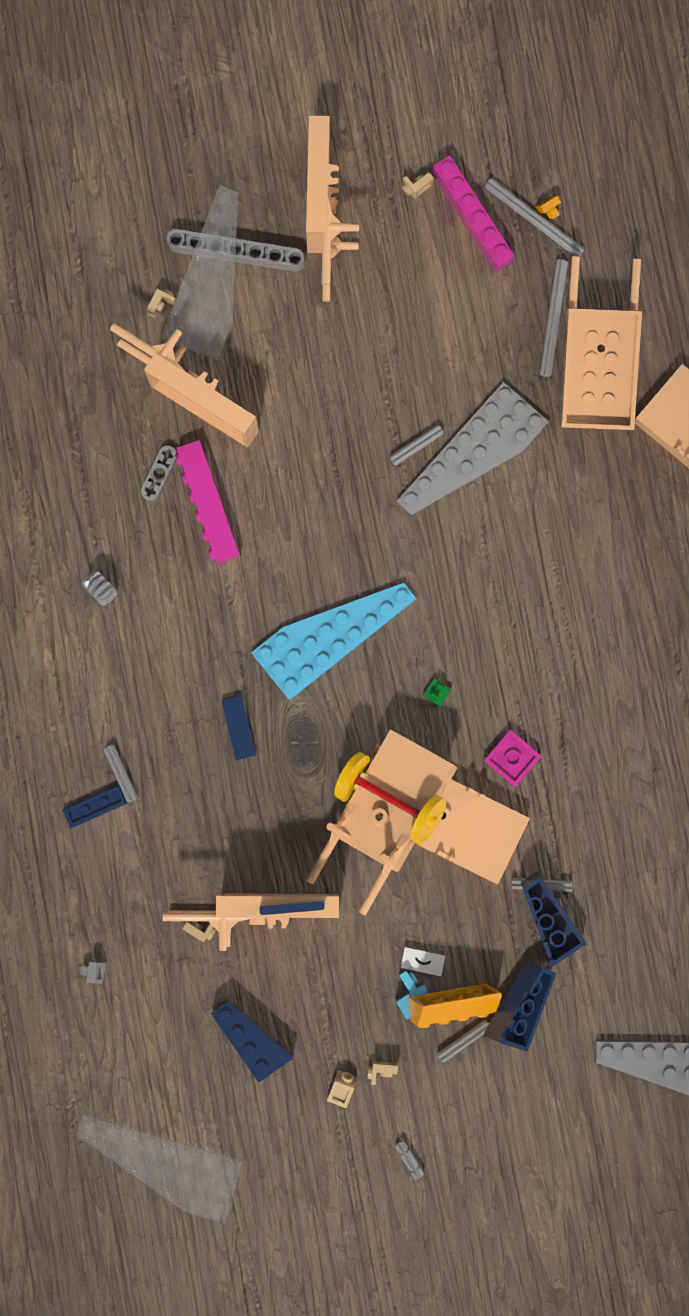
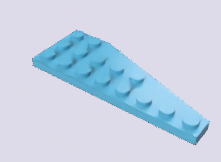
(313, 645)

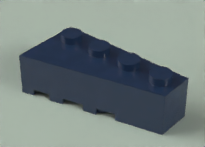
(553, 924)
(522, 1007)
(254, 1045)

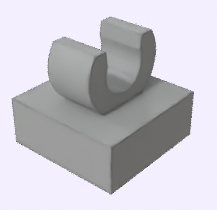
(94, 972)

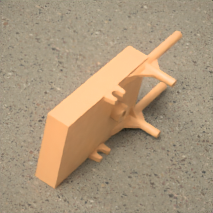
(321, 224)
(602, 385)
(189, 388)
(668, 416)
(475, 831)
(244, 906)

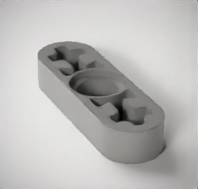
(158, 489)

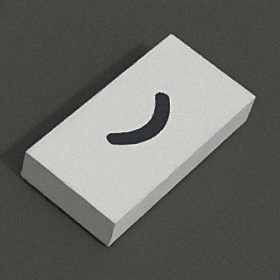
(422, 961)

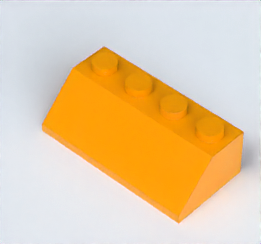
(453, 1004)

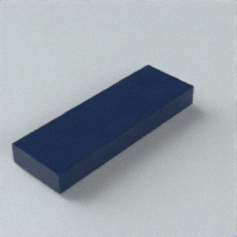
(238, 728)
(94, 806)
(292, 908)

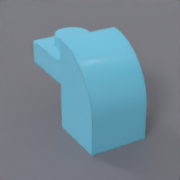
(409, 981)

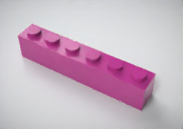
(472, 214)
(208, 502)

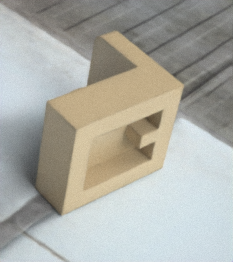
(420, 185)
(156, 304)
(196, 930)
(385, 1069)
(342, 1089)

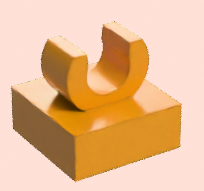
(548, 207)

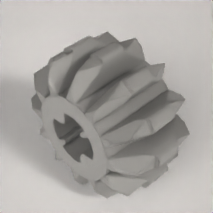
(99, 588)

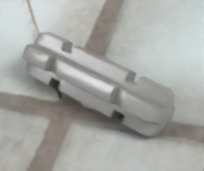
(409, 1159)

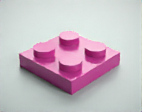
(512, 758)

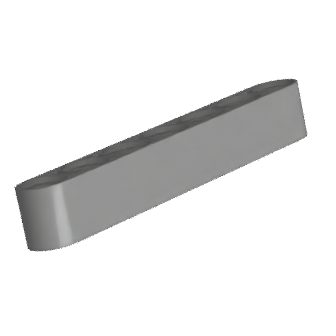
(246, 247)

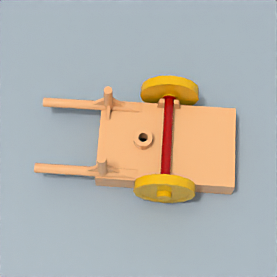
(403, 786)

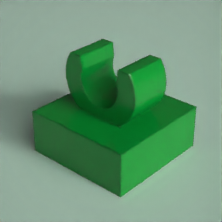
(437, 692)

